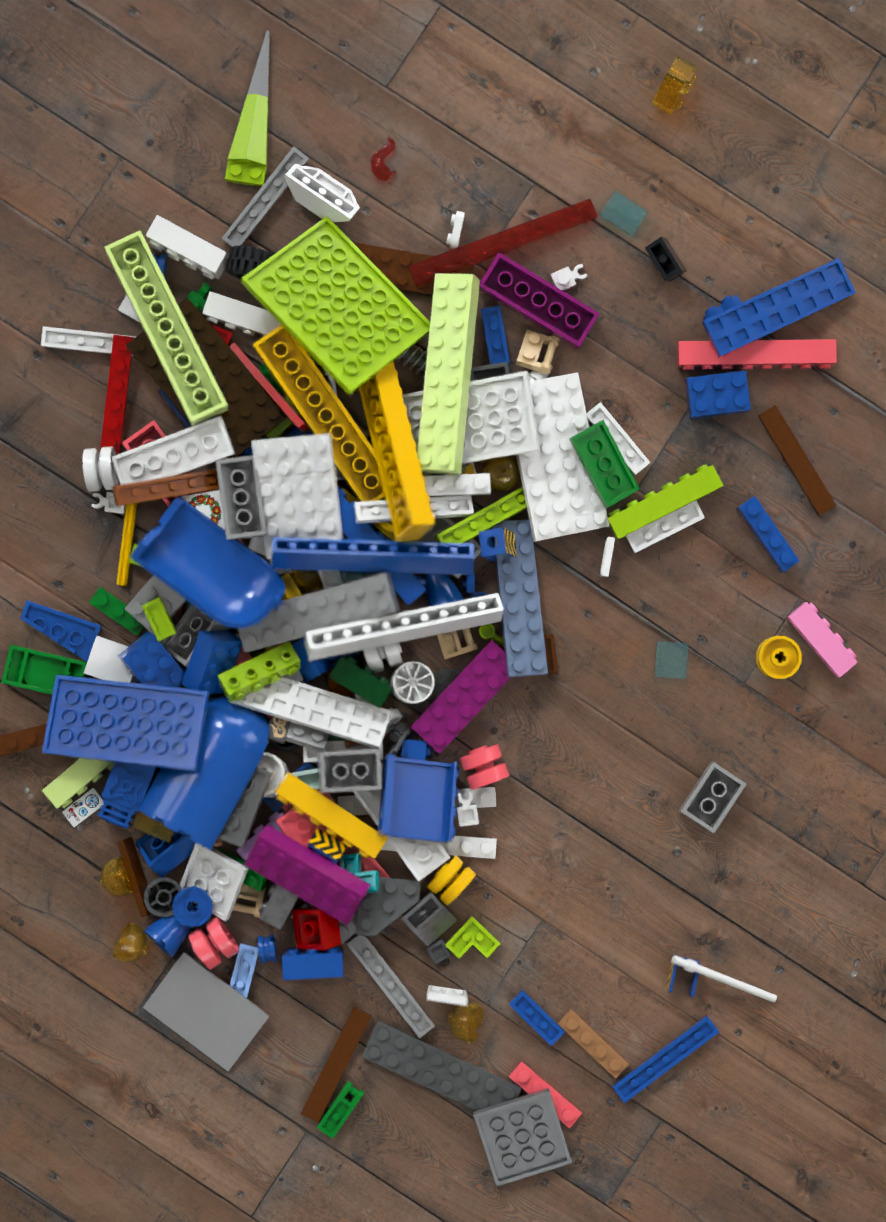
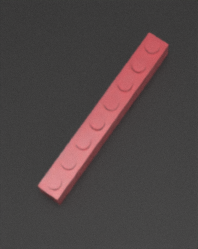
(759, 353)

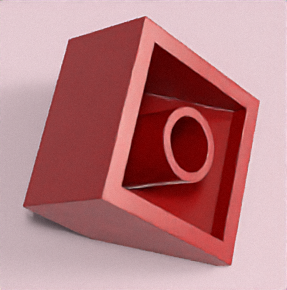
(315, 929)

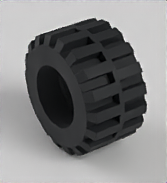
(245, 259)

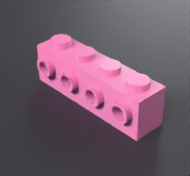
(822, 639)

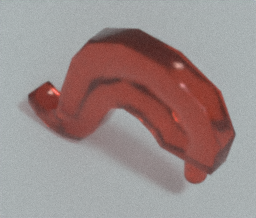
(377, 163)

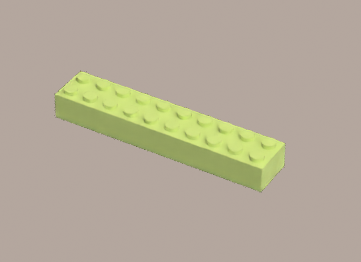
(166, 328)
(448, 373)

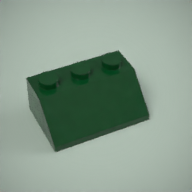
(361, 681)

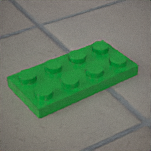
(604, 463)

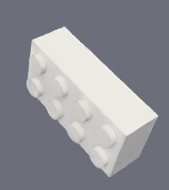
(187, 247)

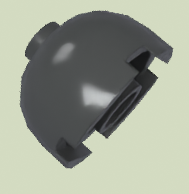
(155, 904)

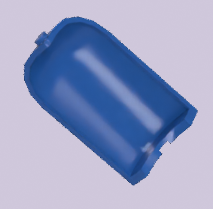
(209, 570)
(205, 798)

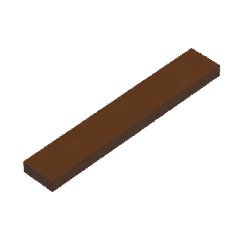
(797, 460)
(336, 1064)

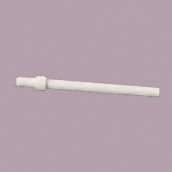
(692, 966)

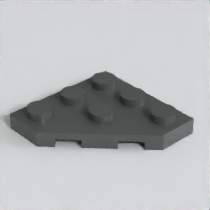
(386, 906)

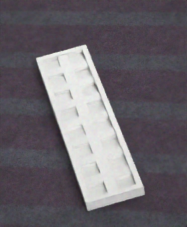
(320, 711)

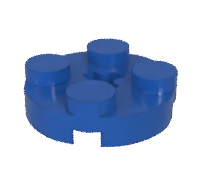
(192, 917)

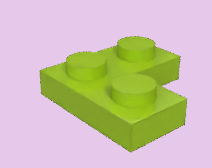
(472, 934)

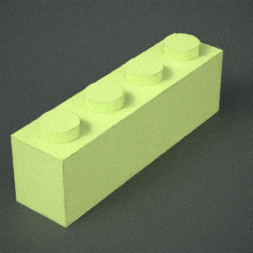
(75, 781)

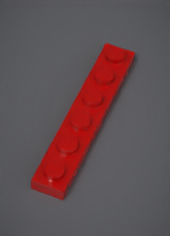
(116, 393)

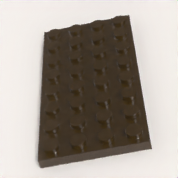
(250, 408)

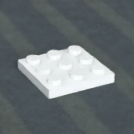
(217, 876)

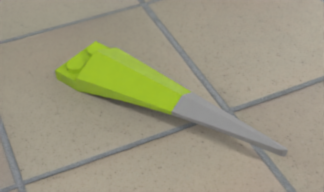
(249, 148)

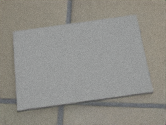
(206, 1011)

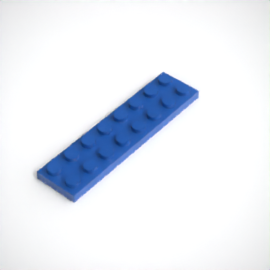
(778, 307)

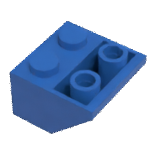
(313, 668)

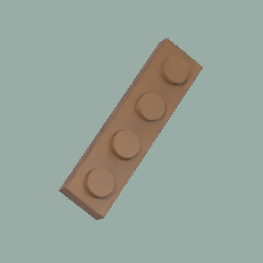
(593, 1043)

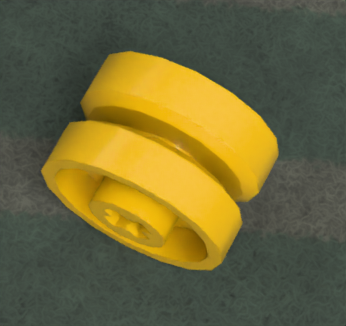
(790, 657)
(449, 878)

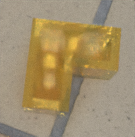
(675, 84)

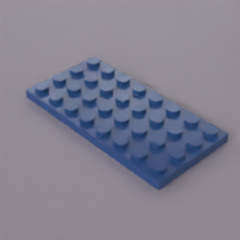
(126, 722)

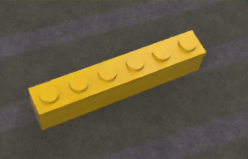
(330, 815)

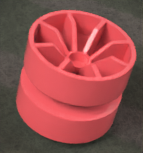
(482, 761)
(208, 946)

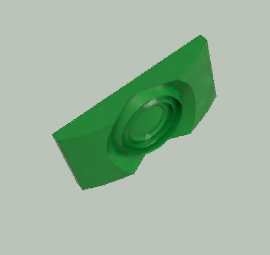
(38, 669)

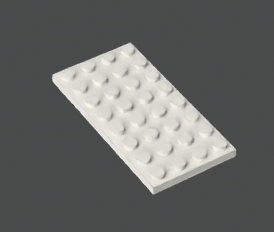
(497, 420)
(553, 479)

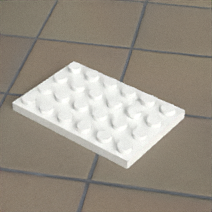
(298, 488)

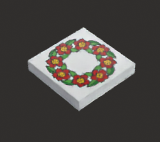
(209, 504)

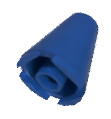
(441, 589)
(168, 932)

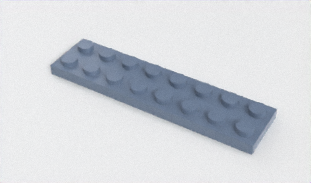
(521, 604)

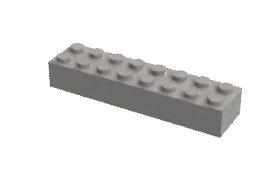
(321, 610)

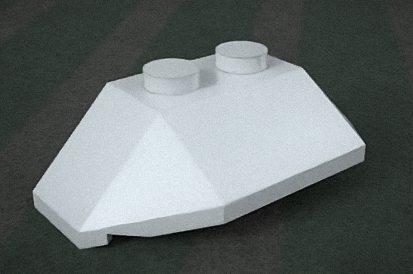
(321, 193)

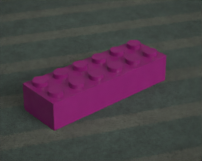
(538, 301)
(463, 698)
(307, 874)

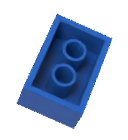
(717, 395)
(212, 655)
(152, 663)
(313, 963)

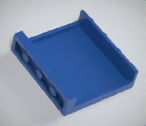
(418, 799)

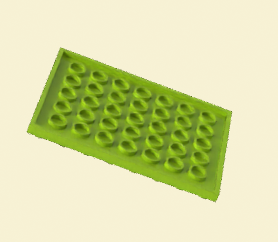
(337, 304)

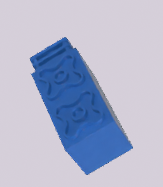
(125, 792)

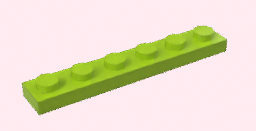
(484, 519)

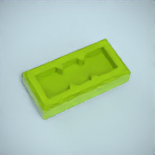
(159, 619)

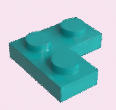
(352, 864)

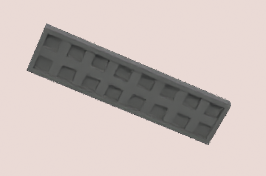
(437, 1068)

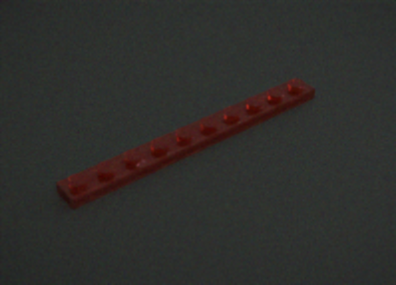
(503, 241)

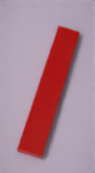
(270, 389)

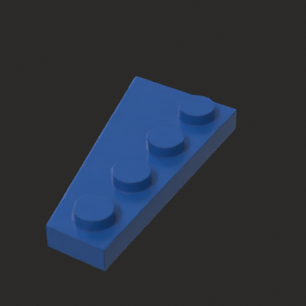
(67, 630)

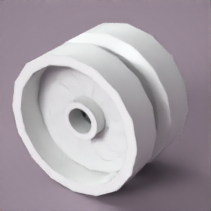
(99, 469)
(277, 767)

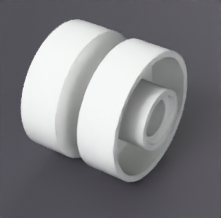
(390, 652)
(412, 682)

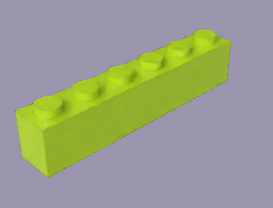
(664, 502)

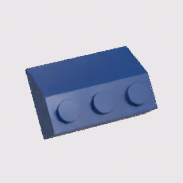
(165, 856)

